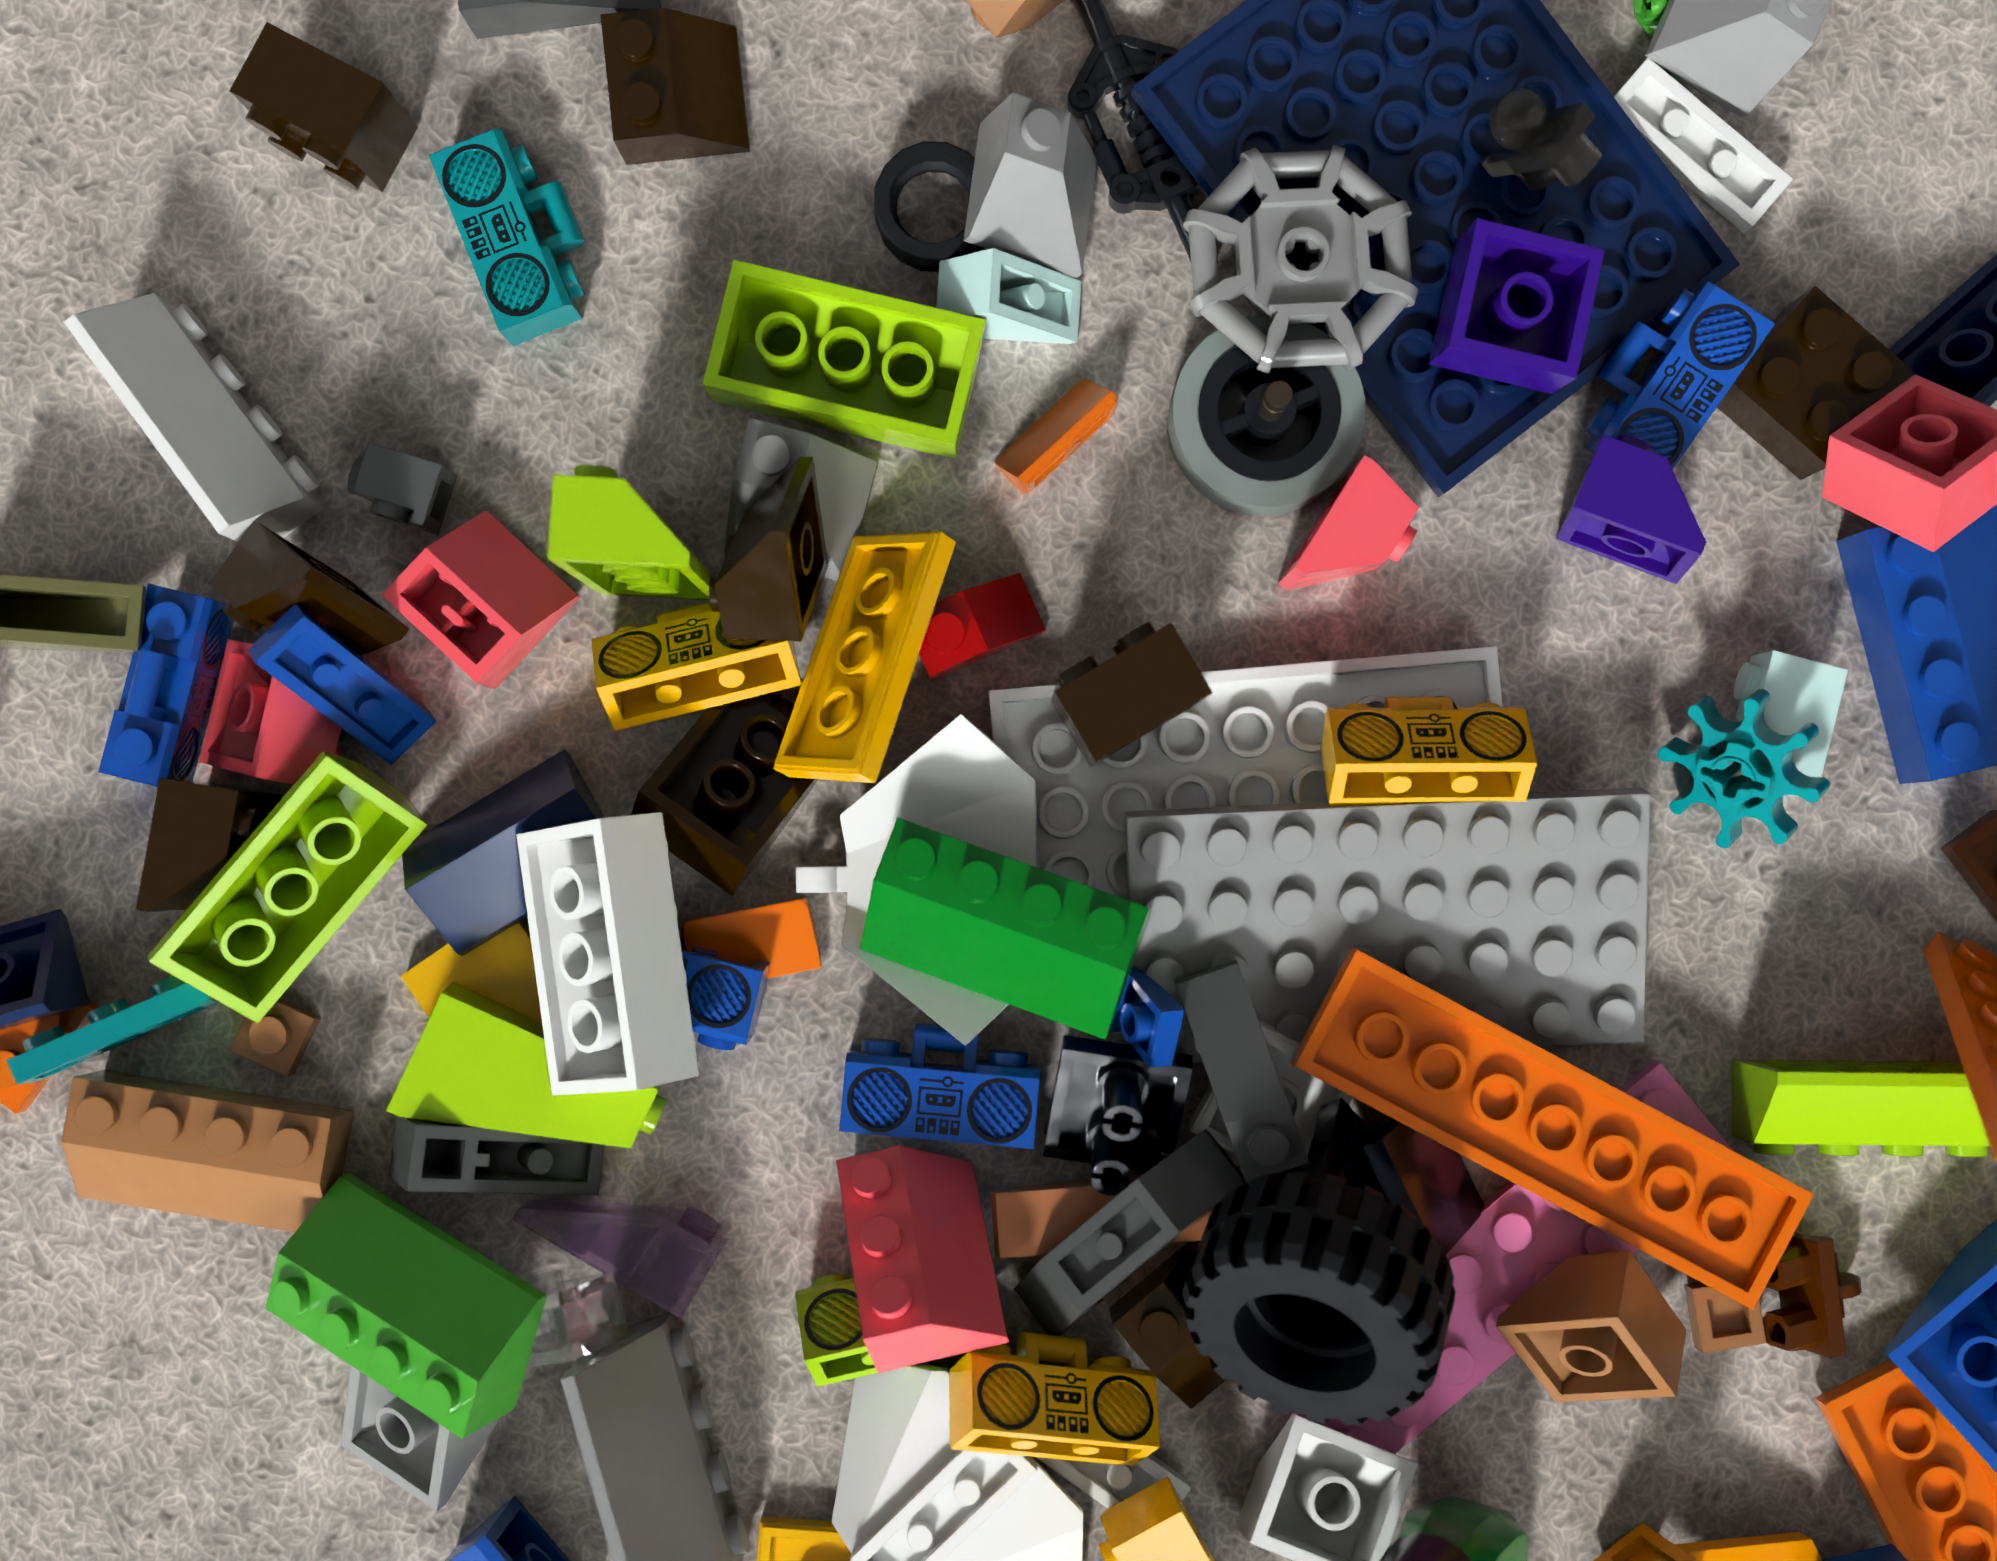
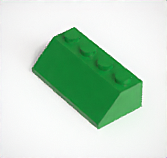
(1003, 928)

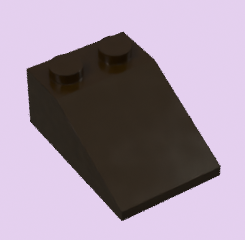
(721, 789)

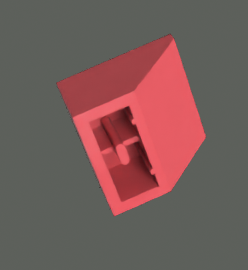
(481, 598)

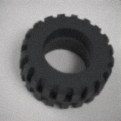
(1320, 1298)

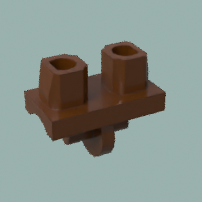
(1810, 1298)

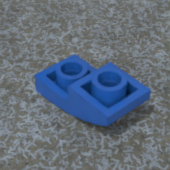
(1149, 1019)

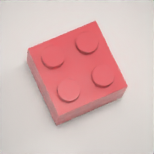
(1916, 462)

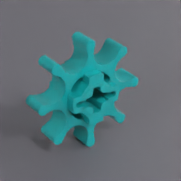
(1746, 772)

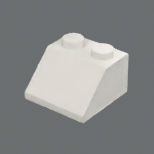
(1325, 1495)

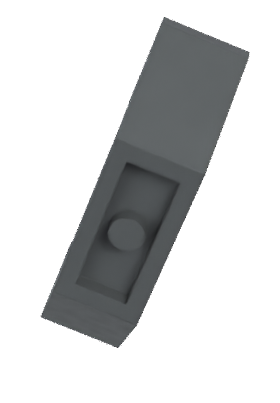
(1128, 1232)

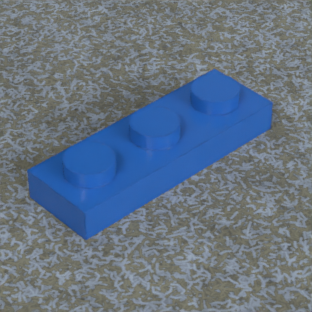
(341, 684)

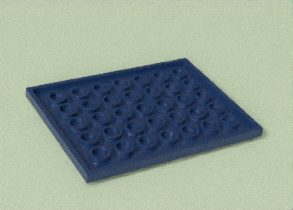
(1412, 107)

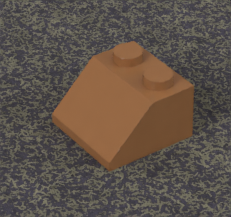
(1597, 1331)

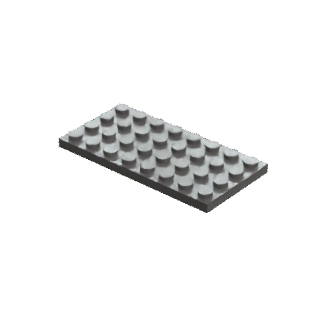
(1491, 903)

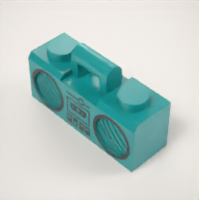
(493, 209)

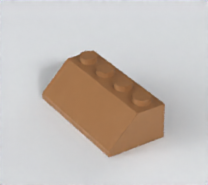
(202, 1149)

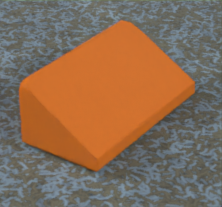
(1056, 435)
(769, 933)

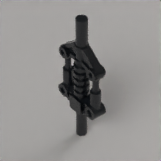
(1116, 66)

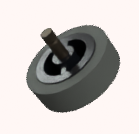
(1263, 437)

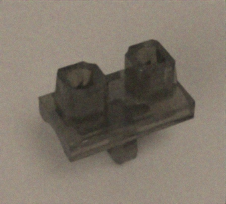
(1540, 141)

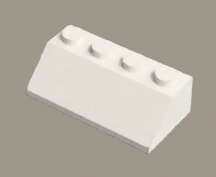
(197, 415)
(607, 955)

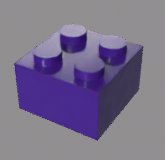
(1516, 306)

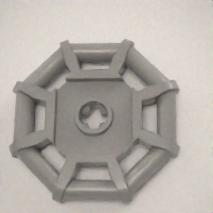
(1276, 285)

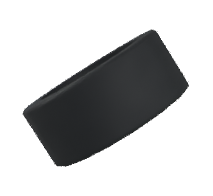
(905, 165)

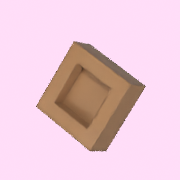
(278, 1038)
(1720, 1321)

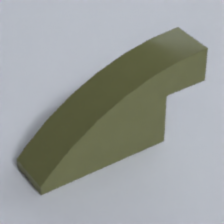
(70, 614)

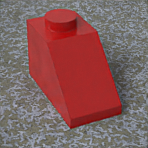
(978, 625)

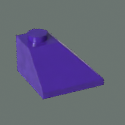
(1633, 511)

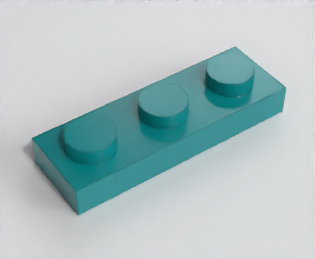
(108, 1028)

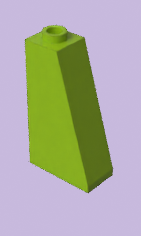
(491, 1071)

